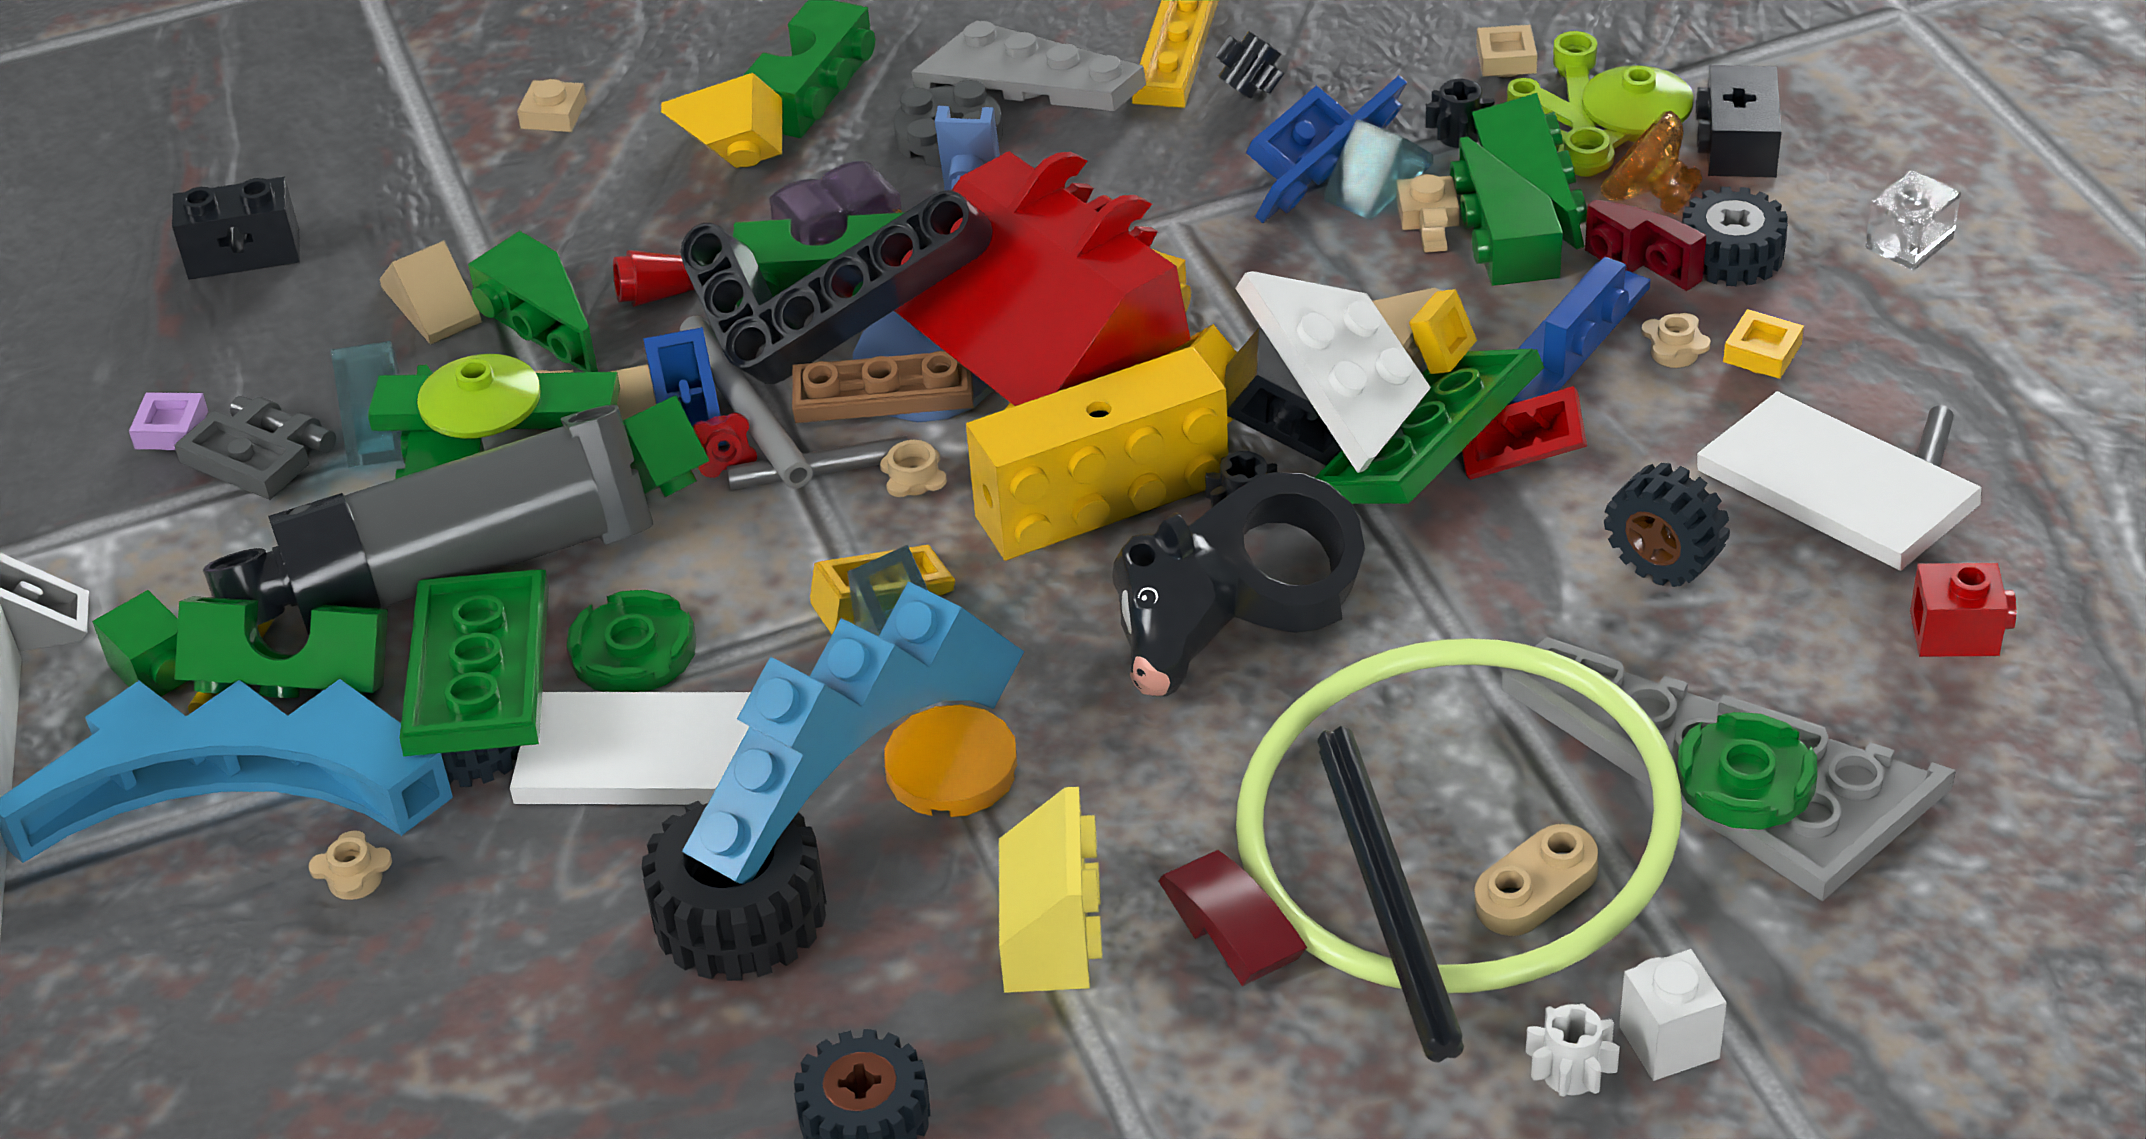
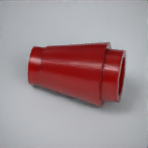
(649, 277)

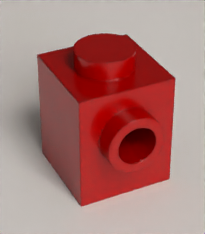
(1961, 609)

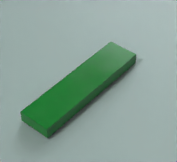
(562, 394)

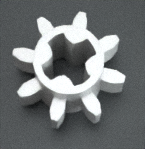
(1572, 1049)

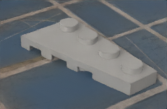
(1031, 67)

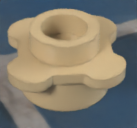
(1675, 339)
(912, 468)
(351, 866)

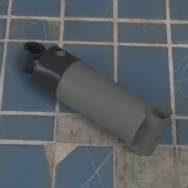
(446, 522)

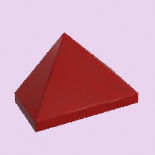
(1527, 433)

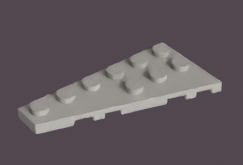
(1859, 795)

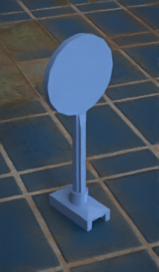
(962, 148)

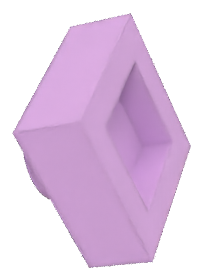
(166, 419)

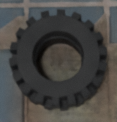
(740, 925)

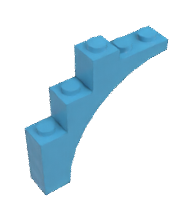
(813, 722)
(236, 742)

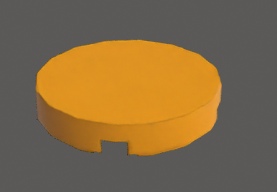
(951, 760)

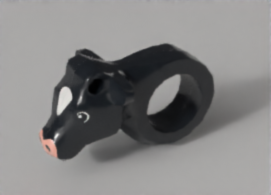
(1198, 577)

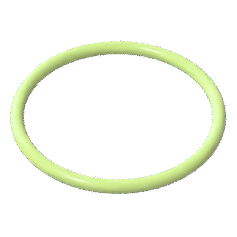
(1454, 652)

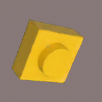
(1442, 331)
(1763, 344)

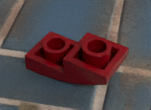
(1645, 240)
(1238, 915)

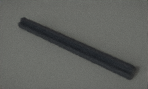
(1391, 896)

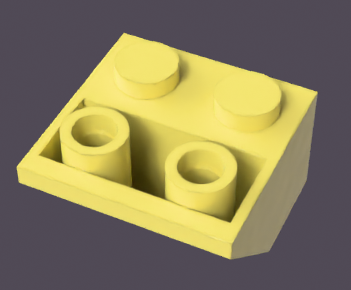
(1048, 898)

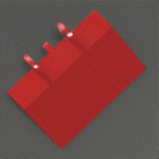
(1057, 289)

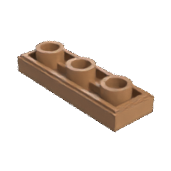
(880, 387)

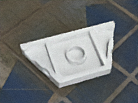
(1340, 358)

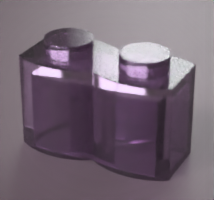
(822, 206)

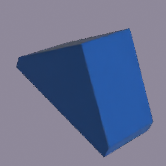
(682, 368)

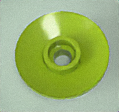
(1634, 96)
(479, 396)

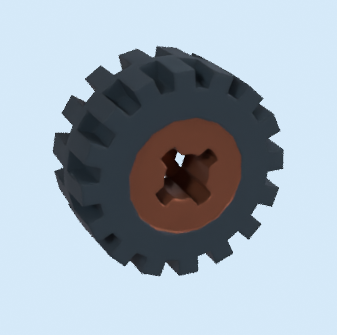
(884, 1076)

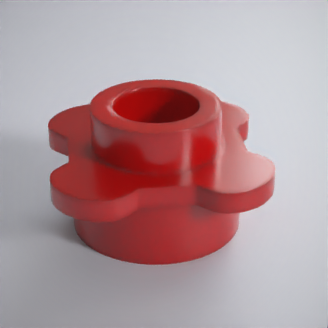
(729, 429)

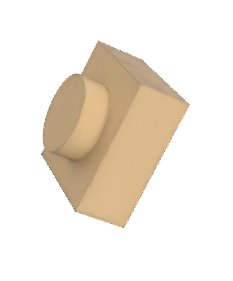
(1506, 51)
(552, 105)

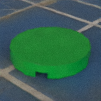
(631, 642)
(1747, 771)

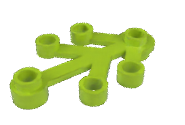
(1588, 146)

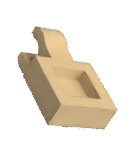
(1428, 205)

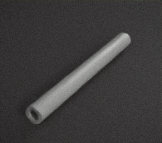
(746, 401)

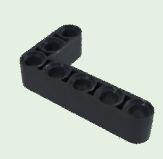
(829, 289)

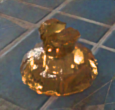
(1654, 167)

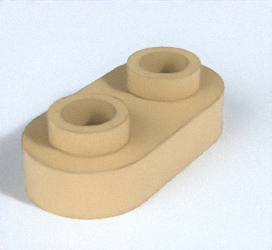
(1543, 878)

